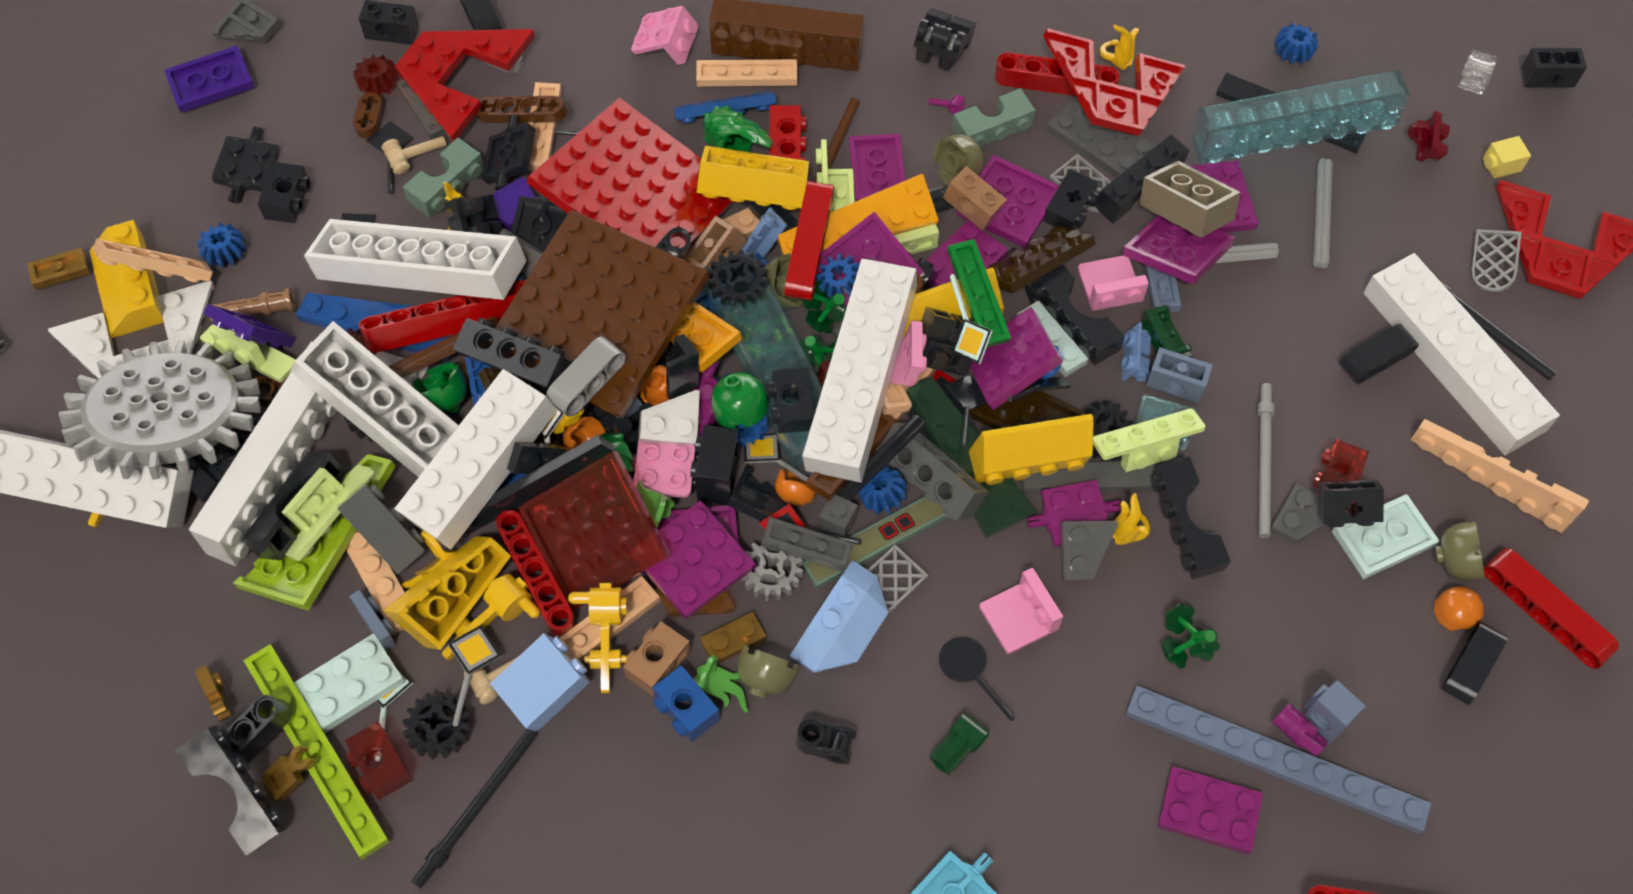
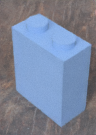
(541, 682)

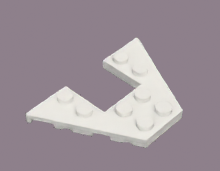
(182, 316)

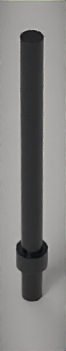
(1506, 340)
(437, 857)

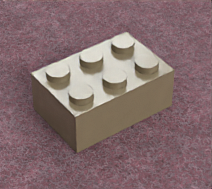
(1189, 198)

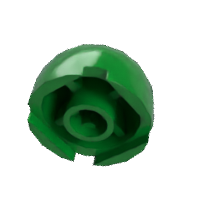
(443, 387)
(739, 400)

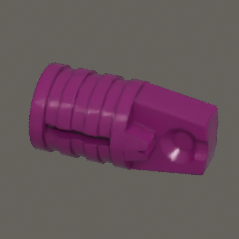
(1300, 730)

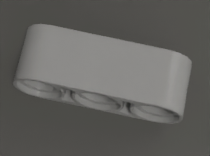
(585, 376)

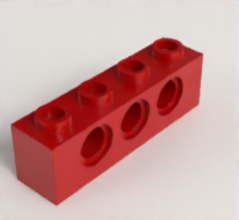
(786, 130)

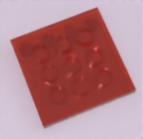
(594, 528)

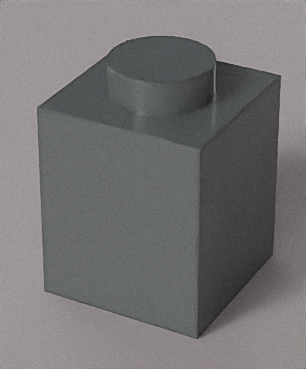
(838, 516)

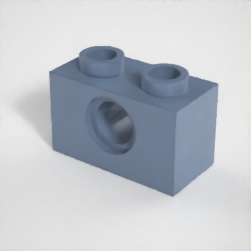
(1179, 375)
(1333, 710)

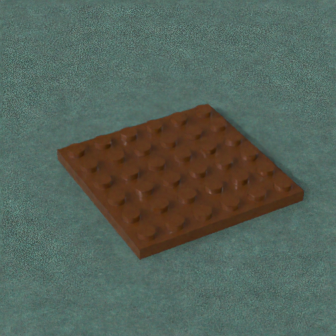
(610, 287)

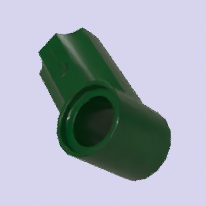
(963, 738)

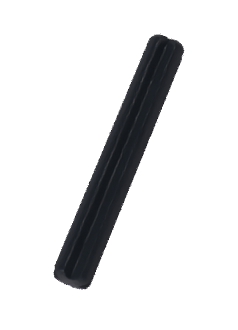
(884, 456)

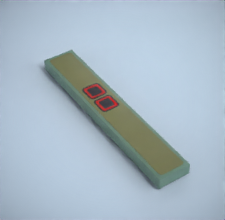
(882, 536)

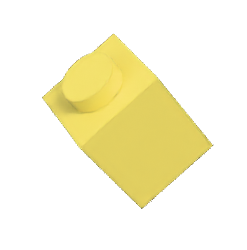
(1506, 157)

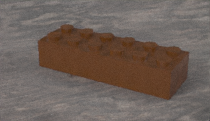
(786, 32)

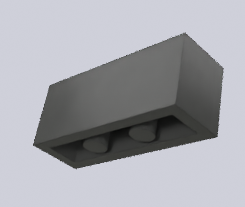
(382, 527)

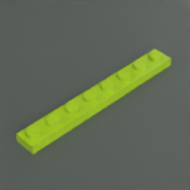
(328, 770)

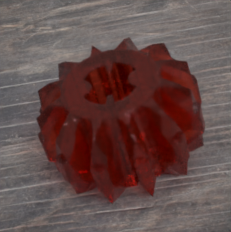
(376, 75)

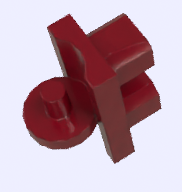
(1428, 137)

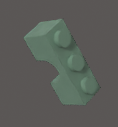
(1013, 115)
(428, 192)

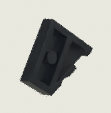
(754, 498)

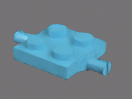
(956, 877)

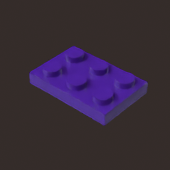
(208, 79)
(248, 327)

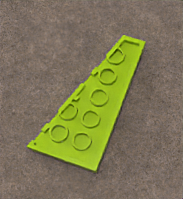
(301, 581)

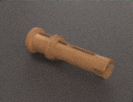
(265, 303)

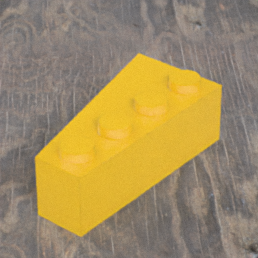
(448, 593)

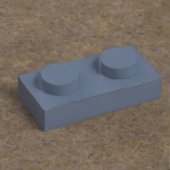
(1162, 289)
(368, 610)

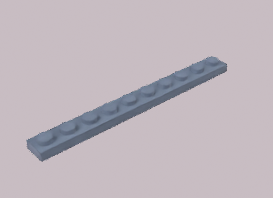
(1279, 760)

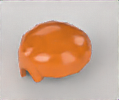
(655, 387)
(582, 431)
(793, 489)
(1459, 608)

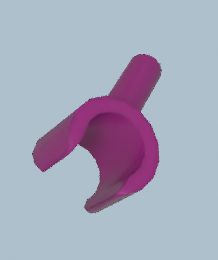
(953, 106)

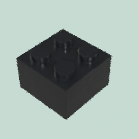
(715, 465)

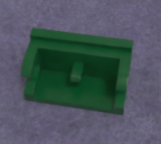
(1163, 331)

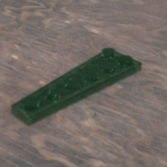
(1005, 501)

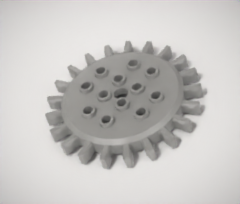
(196, 412)

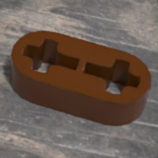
(363, 114)

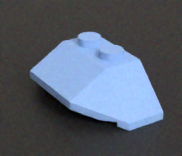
(843, 622)

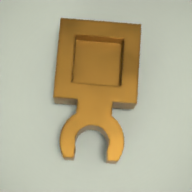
(212, 686)
(285, 775)

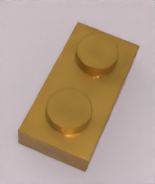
(58, 268)
(730, 638)

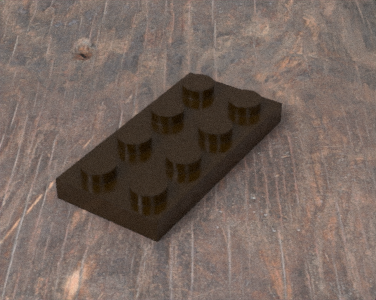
(1040, 257)
(1026, 410)

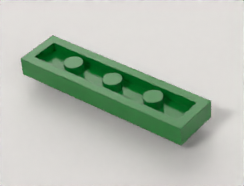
(978, 290)

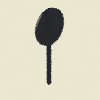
(964, 661)

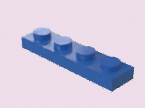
(760, 101)

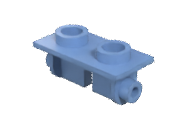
(765, 233)
(1135, 344)

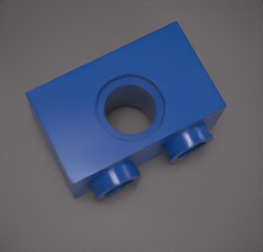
(681, 687)

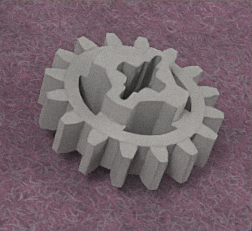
(770, 581)

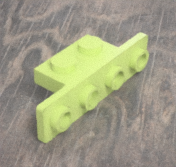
(840, 178)
(257, 356)
(1148, 441)
(317, 504)

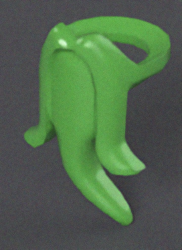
(657, 504)
(717, 682)

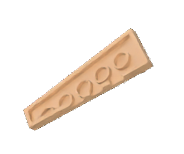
(1551, 505)

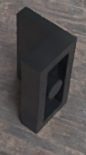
(683, 371)

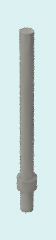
(1265, 411)

